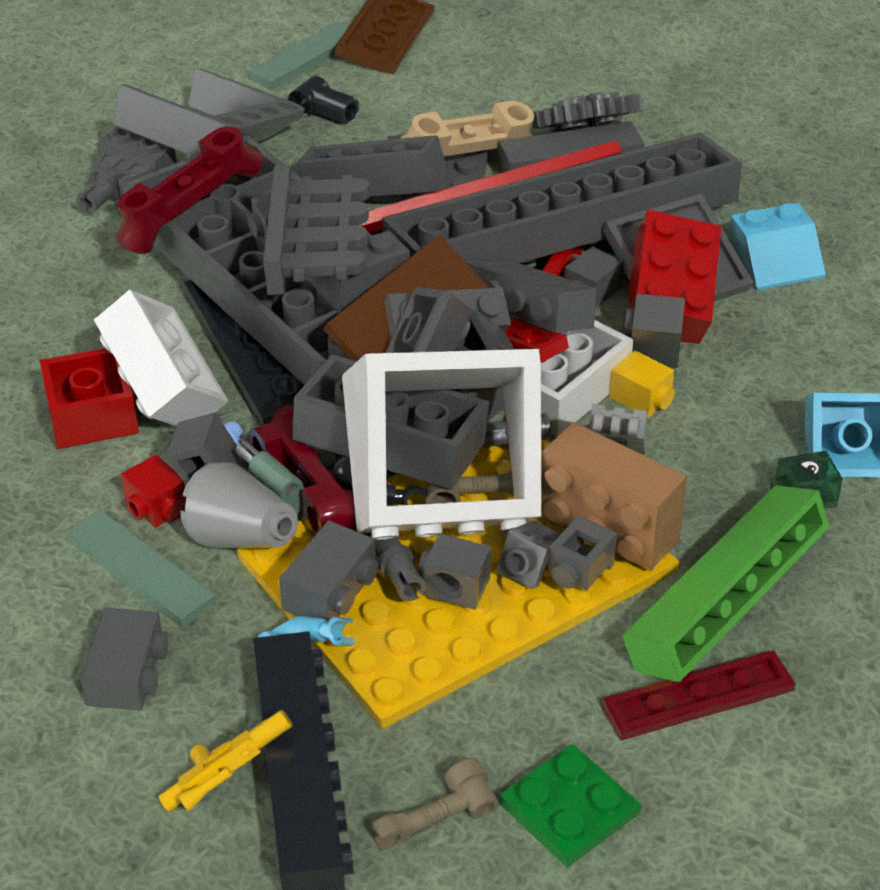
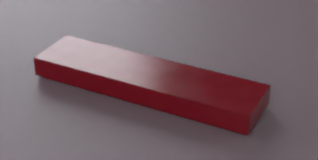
(697, 695)

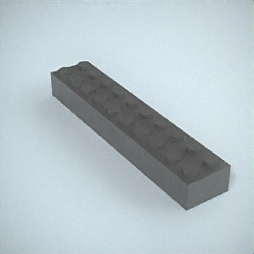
(572, 203)

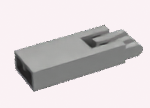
(621, 424)

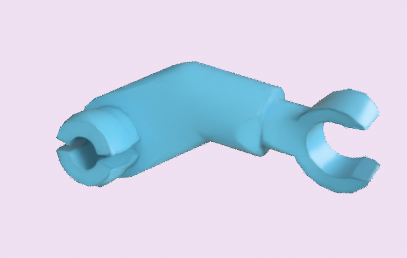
(319, 629)

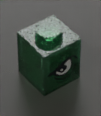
(810, 472)

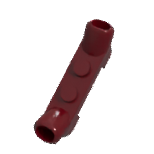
(149, 209)
(321, 493)

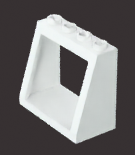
(365, 410)

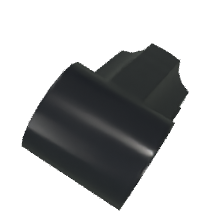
(319, 98)

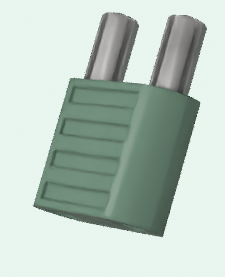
(274, 476)

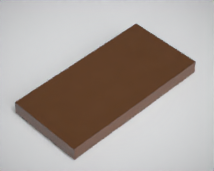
(384, 33)
(364, 325)

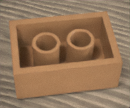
(615, 489)

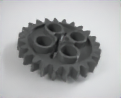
(586, 111)

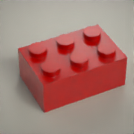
(677, 260)

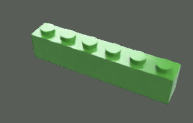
(725, 583)

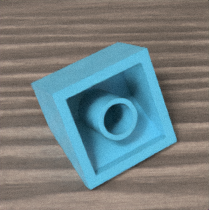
(777, 245)
(847, 429)

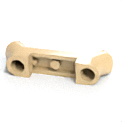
(476, 132)

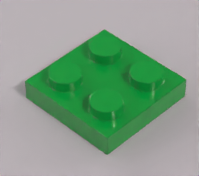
(569, 805)

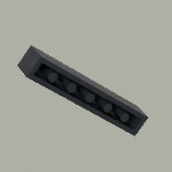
(298, 766)

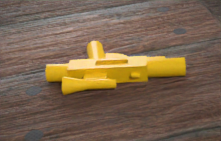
(217, 766)

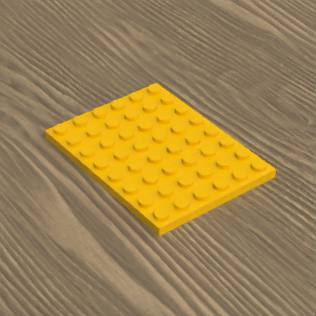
(429, 647)

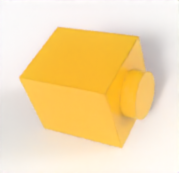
(642, 383)

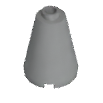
(235, 510)

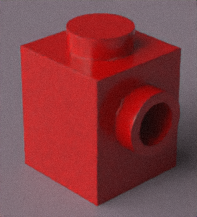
(154, 491)

